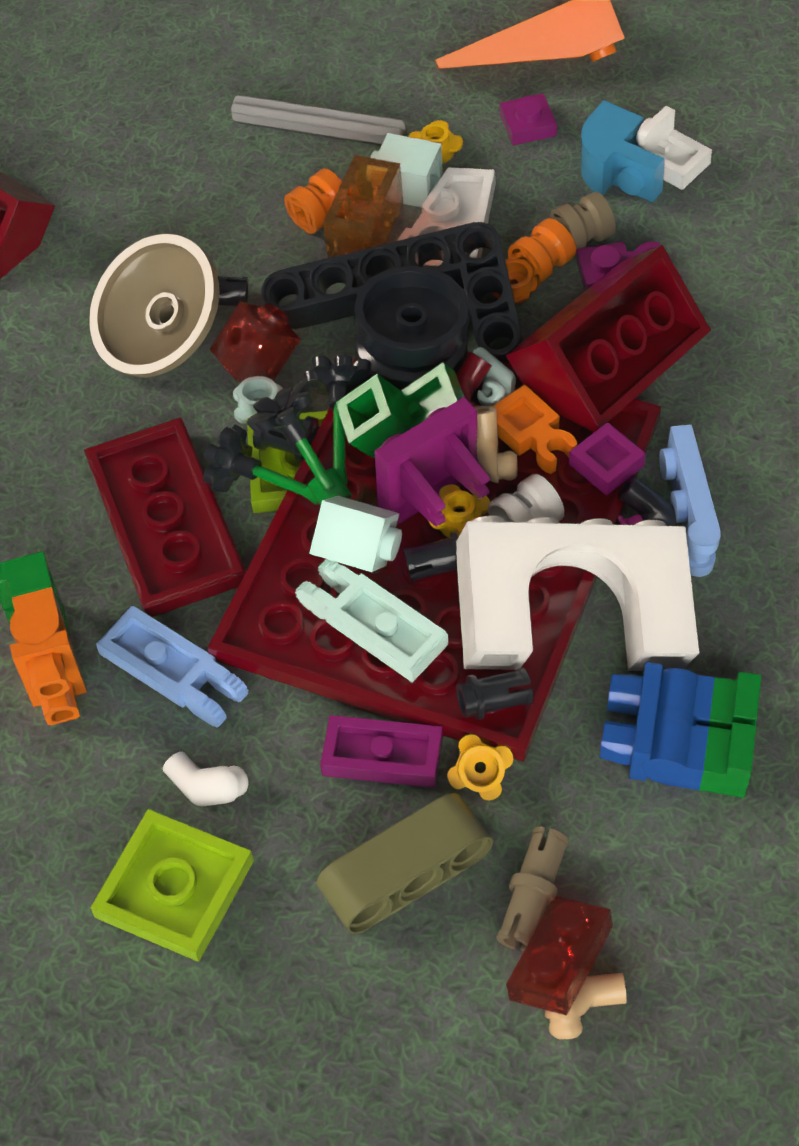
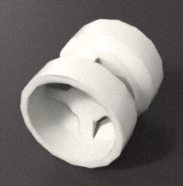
(532, 500)

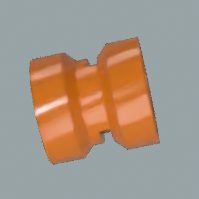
(311, 203)
(546, 248)

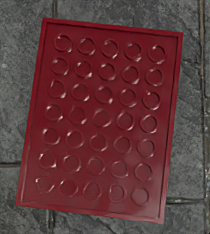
(284, 641)

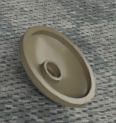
(154, 305)

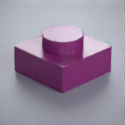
(528, 119)
(607, 458)

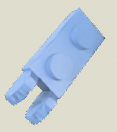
(169, 664)

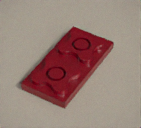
(165, 517)

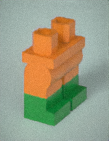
(41, 637)

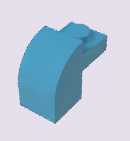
(613, 155)

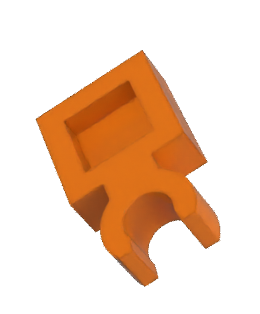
(530, 423)

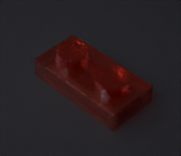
(560, 955)

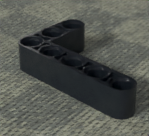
(354, 269)

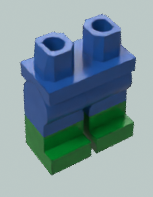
(687, 729)

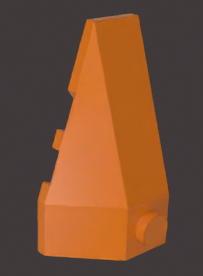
(557, 34)

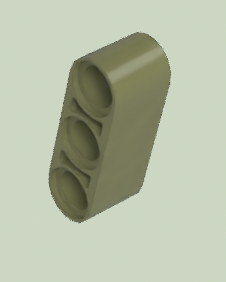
(404, 863)

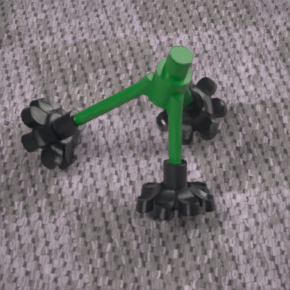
(234, 454)

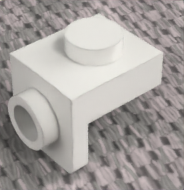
(682, 155)

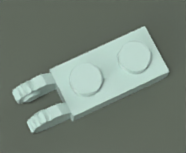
(375, 619)

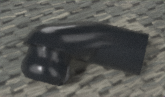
(647, 502)

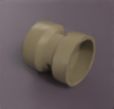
(587, 220)

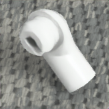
(206, 785)

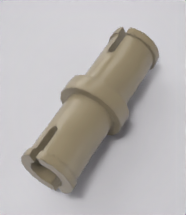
(533, 887)

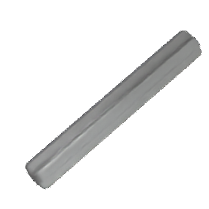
(315, 119)

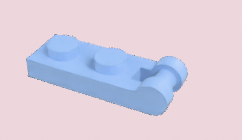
(691, 498)

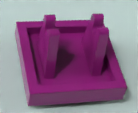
(427, 458)

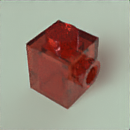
(255, 342)

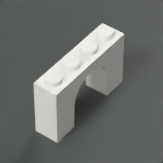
(639, 562)

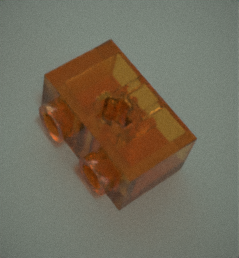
(364, 206)

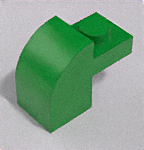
(382, 410)

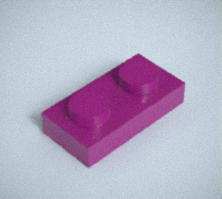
(382, 751)

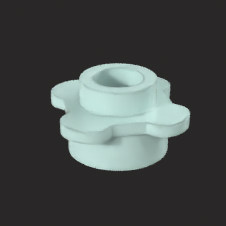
(250, 392)

